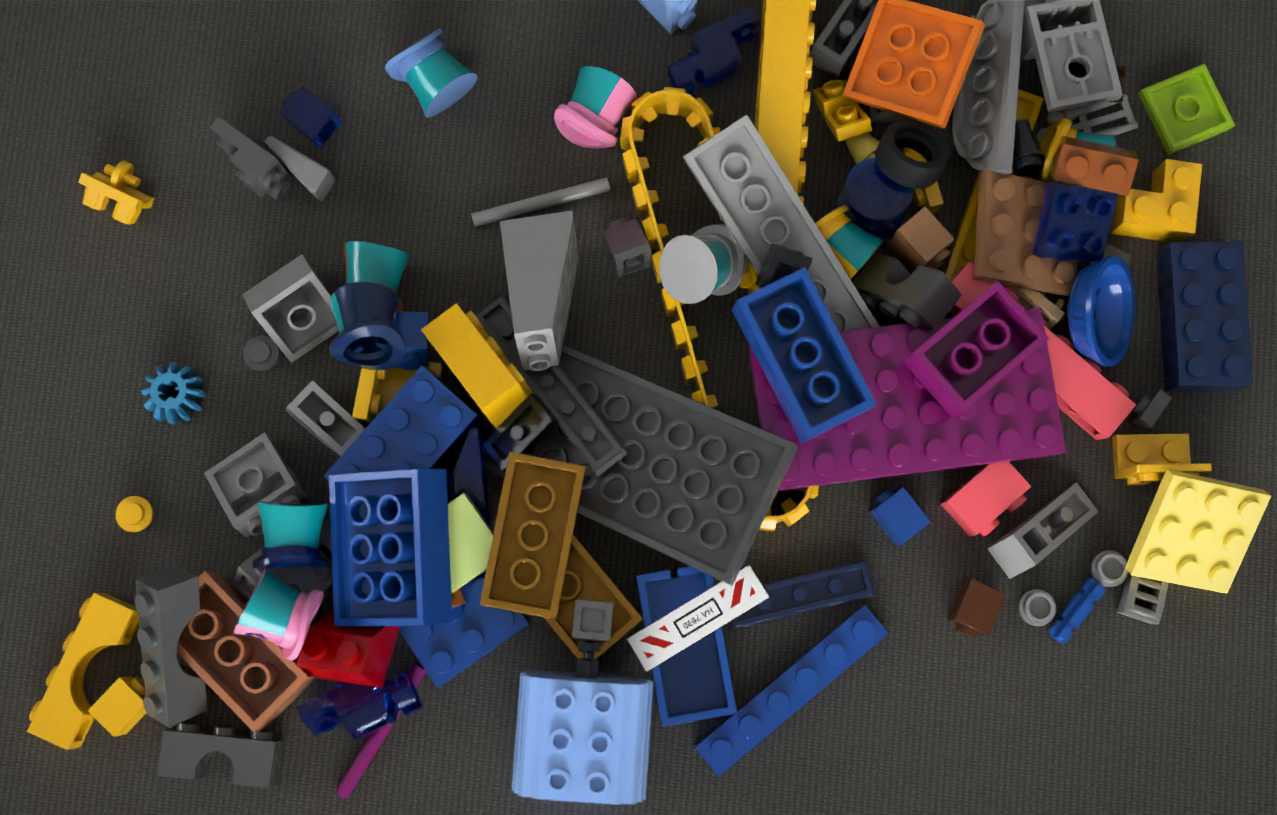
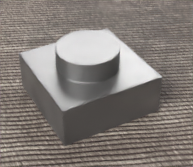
(592, 620)

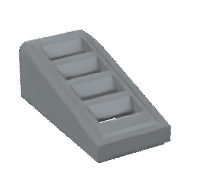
(311, 174)
(1156, 600)

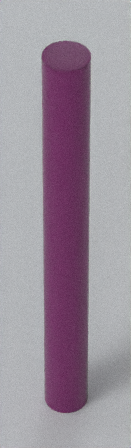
(372, 745)

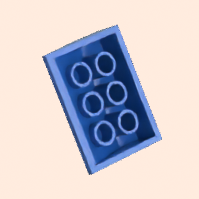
(390, 548)

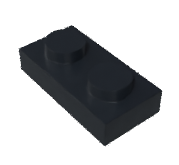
(521, 430)

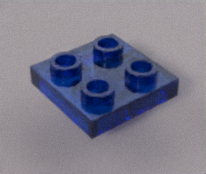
(1074, 222)

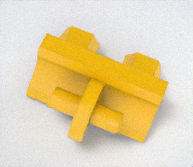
(102, 188)

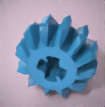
(164, 404)

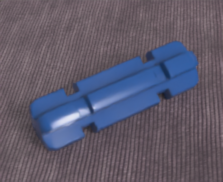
(1076, 610)

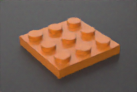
(913, 60)

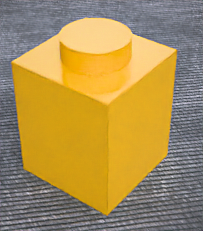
(120, 705)

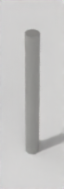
(540, 202)

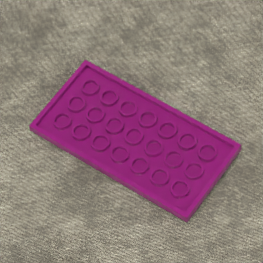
(908, 425)

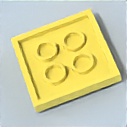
(1197, 531)

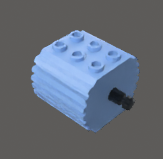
(582, 734)

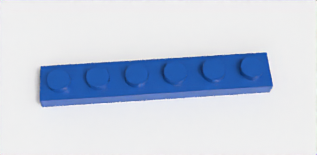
(791, 690)

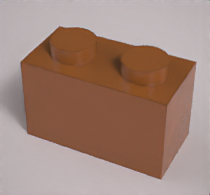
(1095, 165)

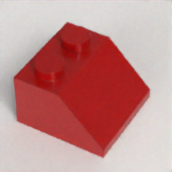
(348, 652)

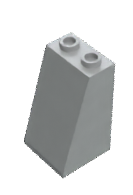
(541, 275)

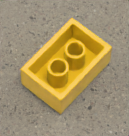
(478, 363)

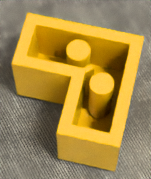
(1166, 210)

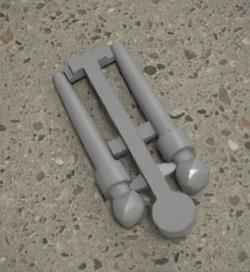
(1085, 125)

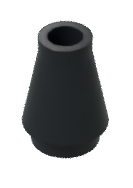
(1027, 153)

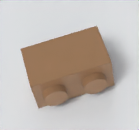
(921, 242)

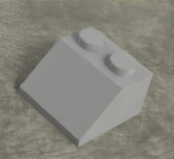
(293, 308)

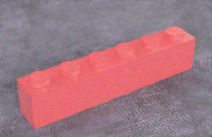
(1079, 386)

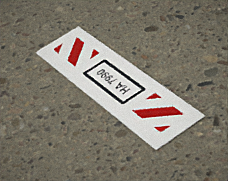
(697, 619)

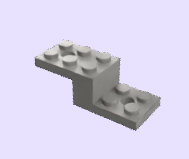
(1068, 33)

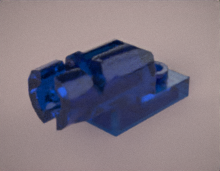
(714, 52)
(361, 707)

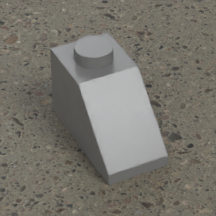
(324, 418)

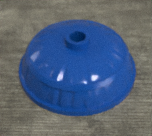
(1102, 311)

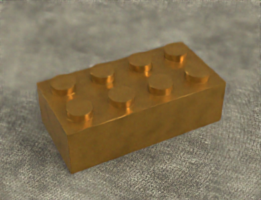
(532, 535)
(588, 581)

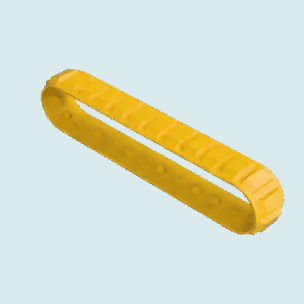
(646, 108)

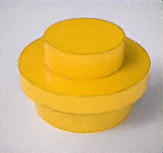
(134, 514)

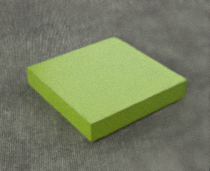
(1186, 109)

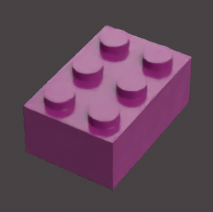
(976, 350)

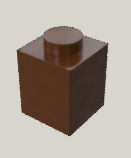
(976, 608)

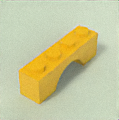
(63, 711)

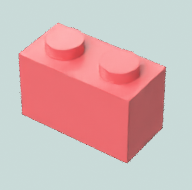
(985, 497)

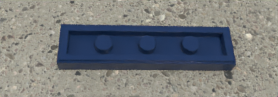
(810, 593)

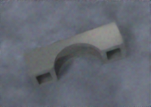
(164, 607)

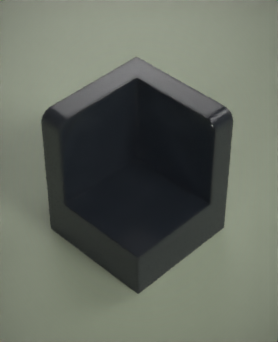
(781, 263)

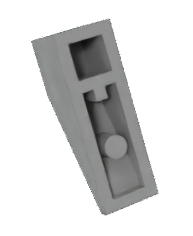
(1043, 531)

